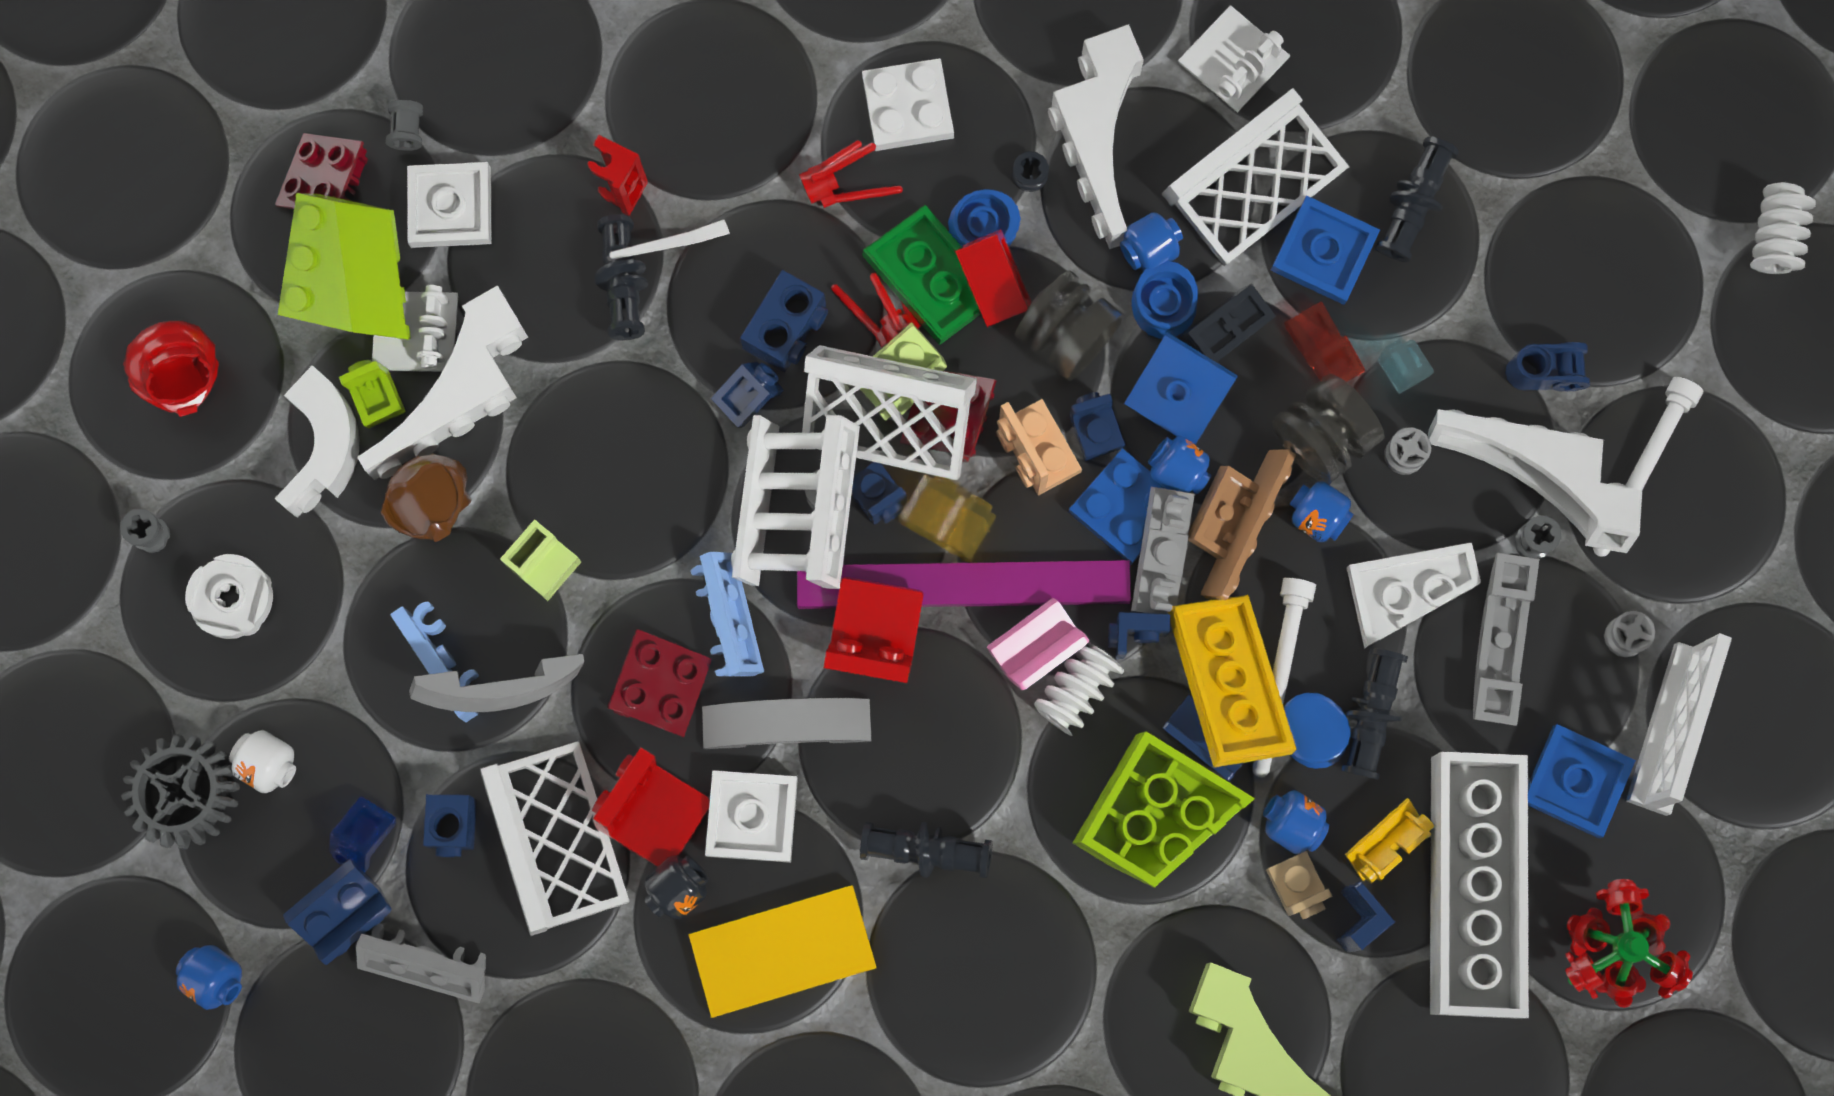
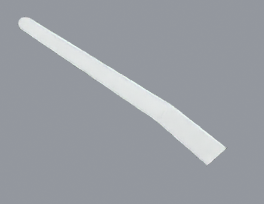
(695, 236)

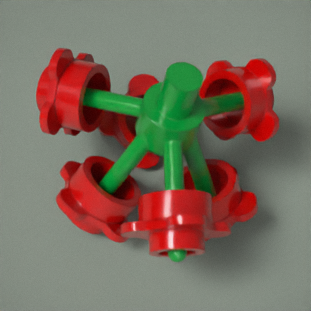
(1639, 942)

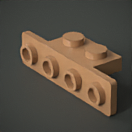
(1233, 518)

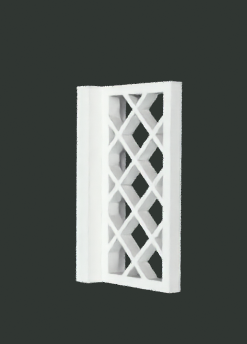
(1243, 145)
(901, 380)
(1677, 724)
(518, 848)

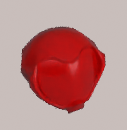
(172, 366)

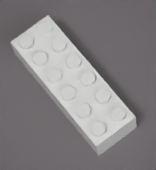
(1479, 885)

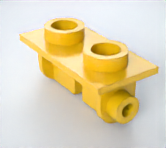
(1376, 851)

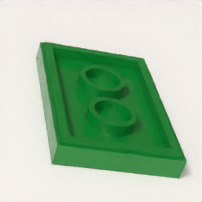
(925, 273)

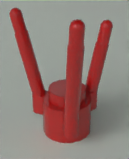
(821, 181)
(892, 323)

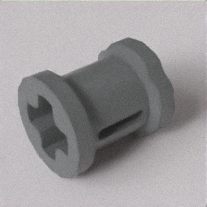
(404, 125)
(133, 527)
(1550, 537)

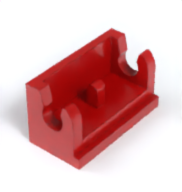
(622, 172)
(994, 278)

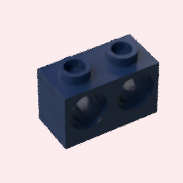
(774, 318)

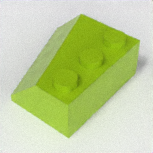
(344, 267)
(1157, 811)

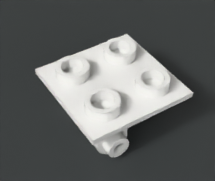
(1234, 58)
(432, 332)

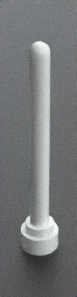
(1681, 396)
(1296, 598)

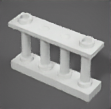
(832, 503)

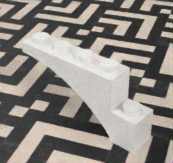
(1088, 120)
(464, 391)
(1556, 465)

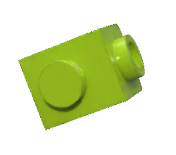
(372, 392)

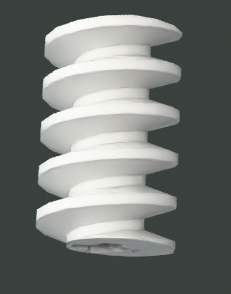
(1781, 229)
(1077, 687)

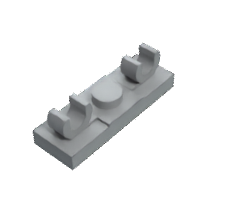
(1162, 551)
(421, 965)

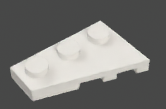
(1408, 586)

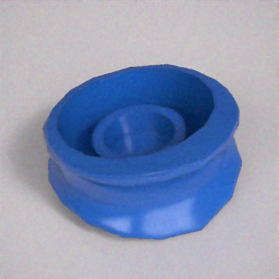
(982, 214)
(1165, 300)
(1317, 729)

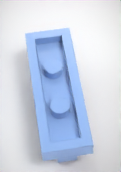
(729, 616)
(433, 658)

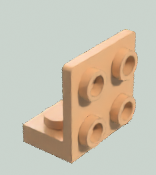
(1038, 445)

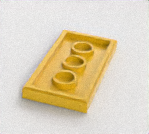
(1231, 681)
(782, 951)

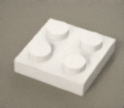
(908, 104)
(449, 204)
(751, 816)

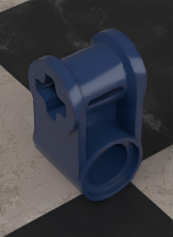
(1557, 367)

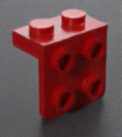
(649, 809)

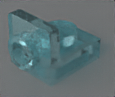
(1404, 364)

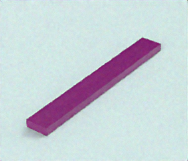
(988, 583)

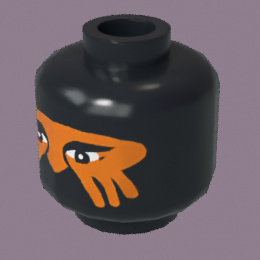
(675, 887)

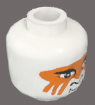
(262, 761)

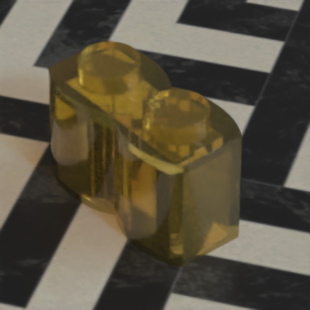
(947, 517)

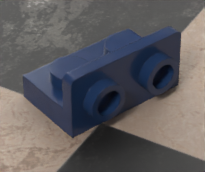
(338, 911)

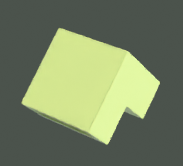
(540, 560)

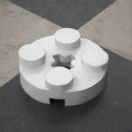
(218, 576)

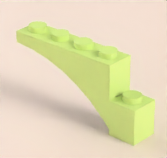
(1250, 1052)

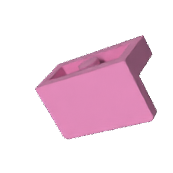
(1037, 644)

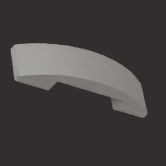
(1503, 639)
(444, 689)
(786, 722)

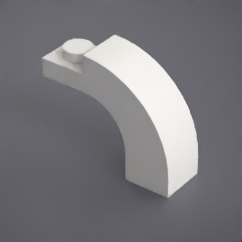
(334, 443)

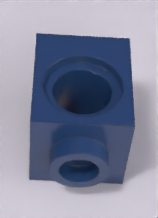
(440, 807)

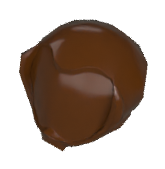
(426, 497)

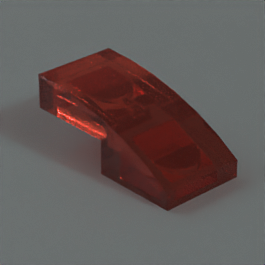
(1323, 345)

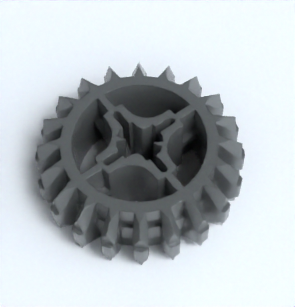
(170, 804)

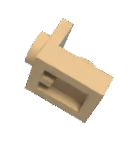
(1299, 886)

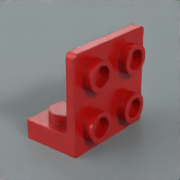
(874, 629)

